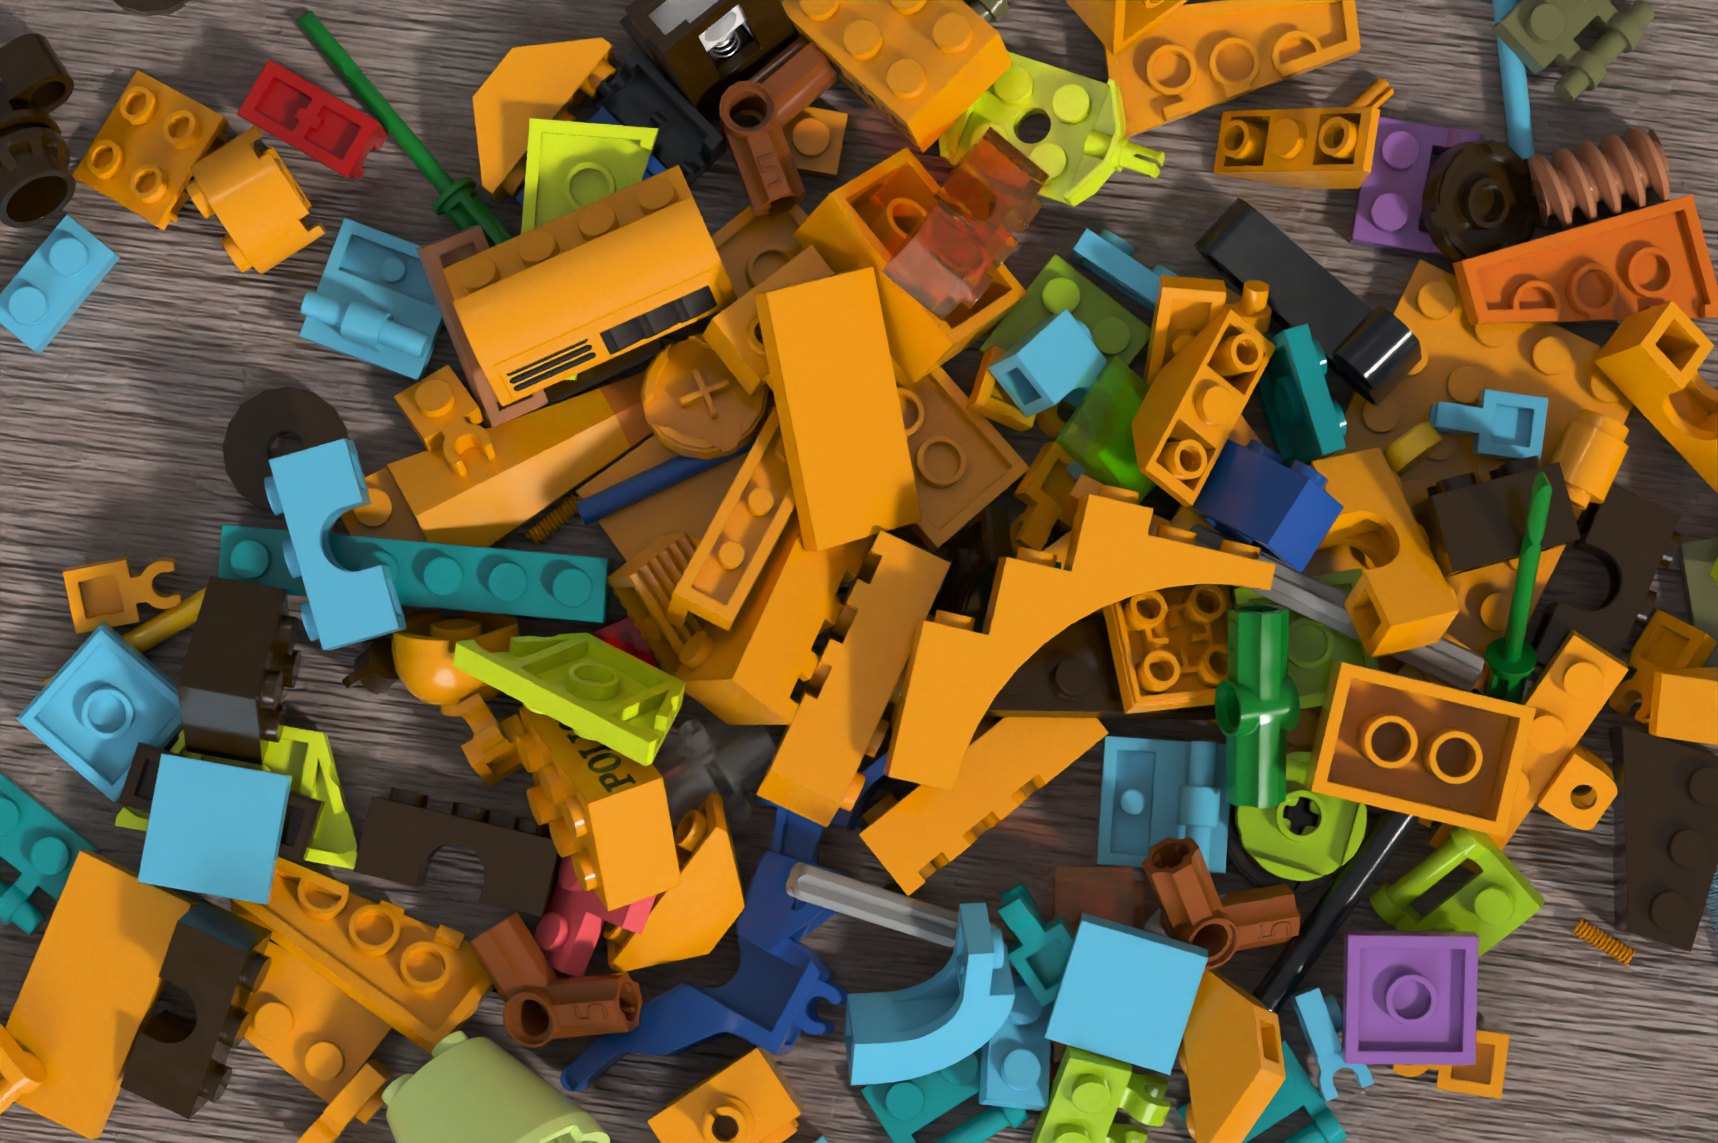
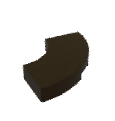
(975, 564)

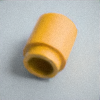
(1590, 456)

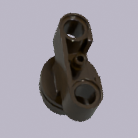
(32, 151)

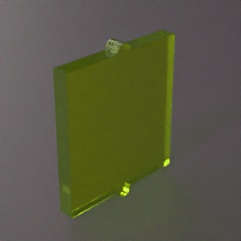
(1101, 429)

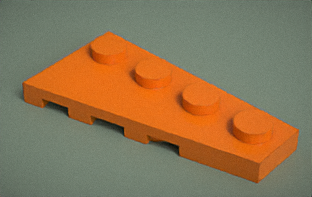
(1596, 271)

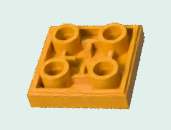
(1170, 646)

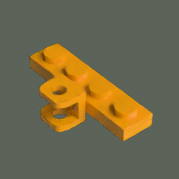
(1566, 703)

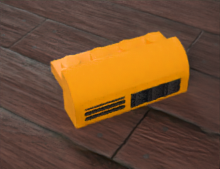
(589, 286)

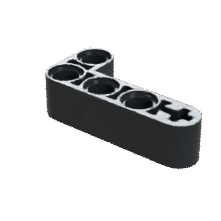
(1361, 344)

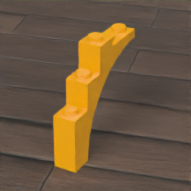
(1108, 559)

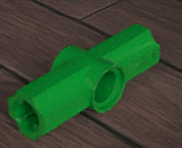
(1257, 705)

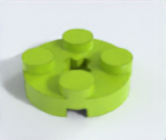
(1319, 848)

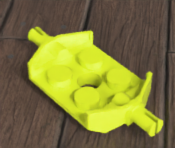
(1084, 136)

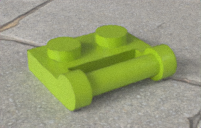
(1488, 902)

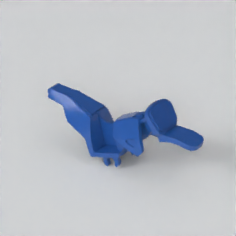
(778, 975)

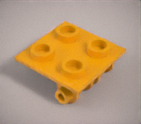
(148, 149)

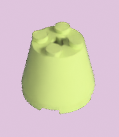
(483, 1096)

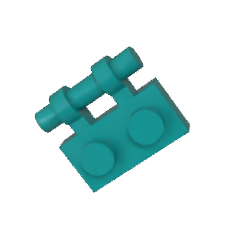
(39, 847)

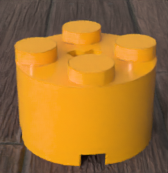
(254, 202)

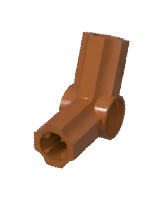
(762, 151)
(1216, 922)
(573, 1004)

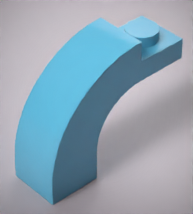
(939, 1020)

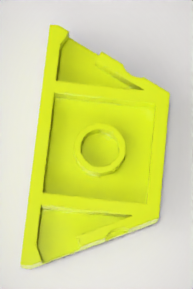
(584, 686)
(311, 763)

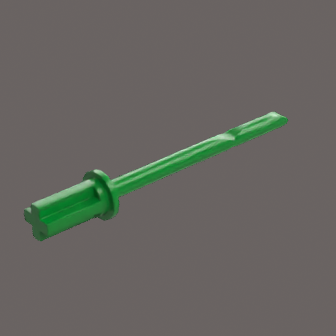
(457, 199)
(1511, 657)

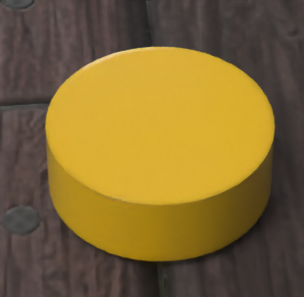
(1412, 447)

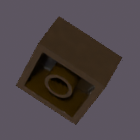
(1485, 521)
(238, 671)

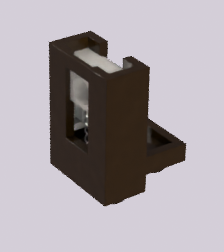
(708, 43)

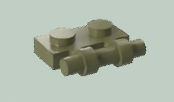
(1545, 33)

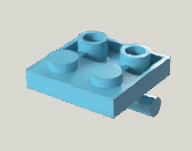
(374, 303)
(1158, 793)

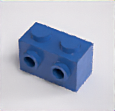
(1267, 503)

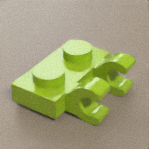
(1088, 1095)

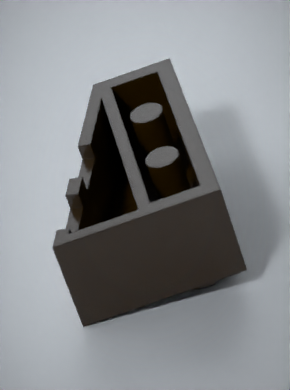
(1662, 836)

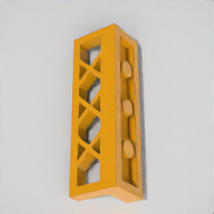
(738, 536)

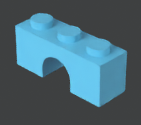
(1051, 365)
(313, 492)

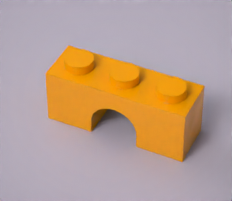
(1656, 367)
(1405, 597)

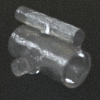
(714, 760)

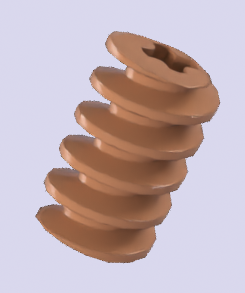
(1599, 176)

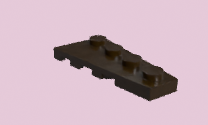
(1075, 679)

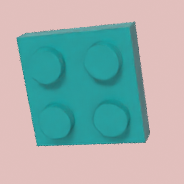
(1297, 401)

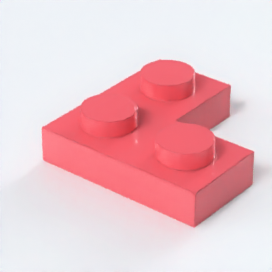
(576, 920)

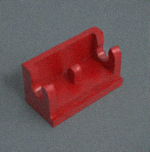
(312, 120)

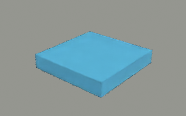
(103, 707)
(214, 828)
(1126, 993)

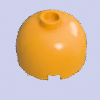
(426, 655)

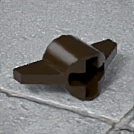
(374, 668)

